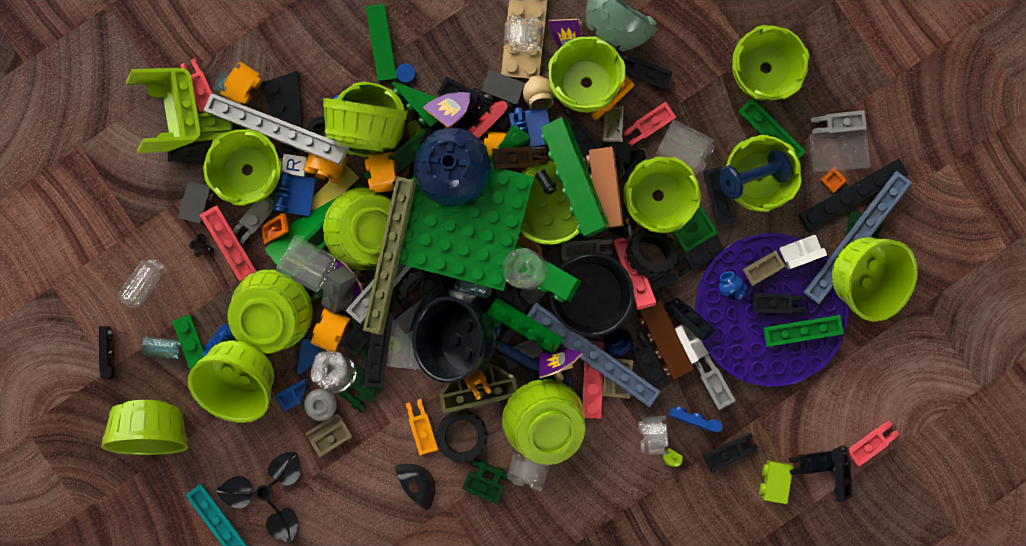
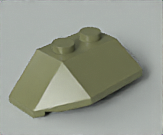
(458, 397)

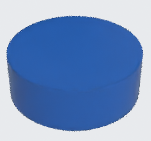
(405, 73)

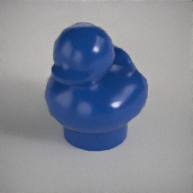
(732, 285)

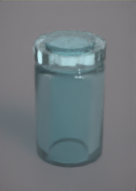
(472, 289)
(160, 347)

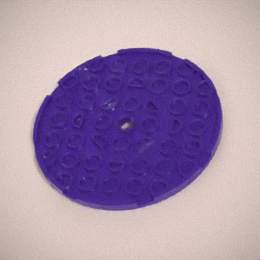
(739, 334)

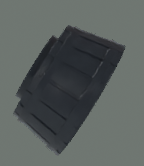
(600, 300)
(453, 339)

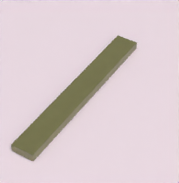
(389, 255)

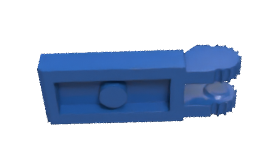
(696, 419)

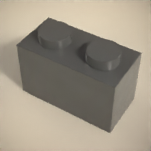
(502, 88)
(195, 202)
(338, 289)

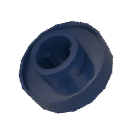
(618, 342)

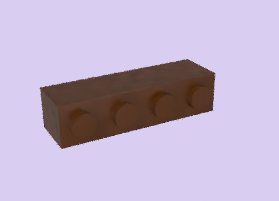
(666, 340)

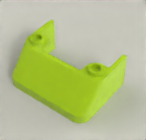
(180, 106)

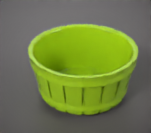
(362, 124)
(548, 216)
(357, 227)
(875, 277)
(269, 311)
(233, 382)
(544, 421)
(145, 429)

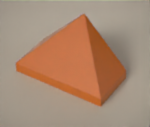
(275, 228)

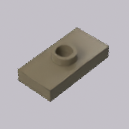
(613, 125)
(763, 268)

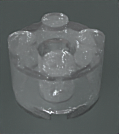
(523, 34)
(515, 274)
(333, 371)
(654, 435)
(527, 472)

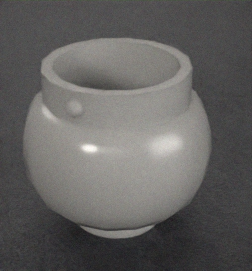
(320, 404)

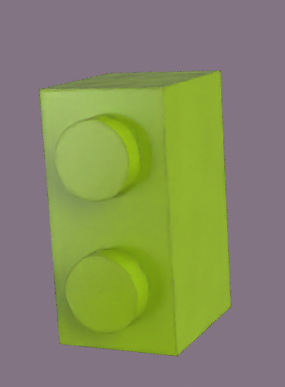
(776, 482)

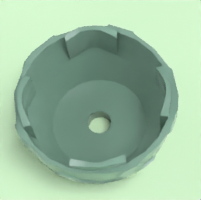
(619, 23)

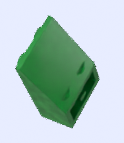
(414, 103)

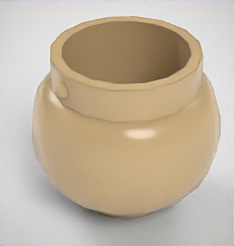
(538, 93)

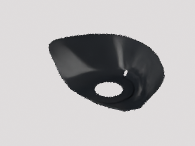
(410, 472)

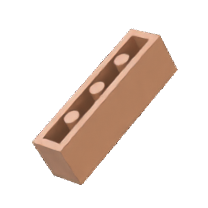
(606, 183)

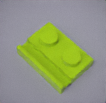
(212, 127)

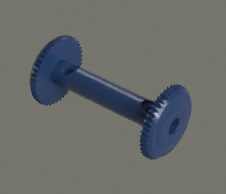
(778, 167)
(517, 356)

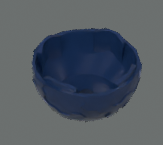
(462, 180)

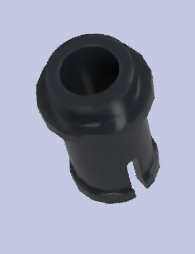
(548, 186)

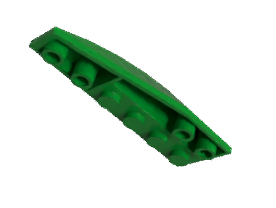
(306, 227)

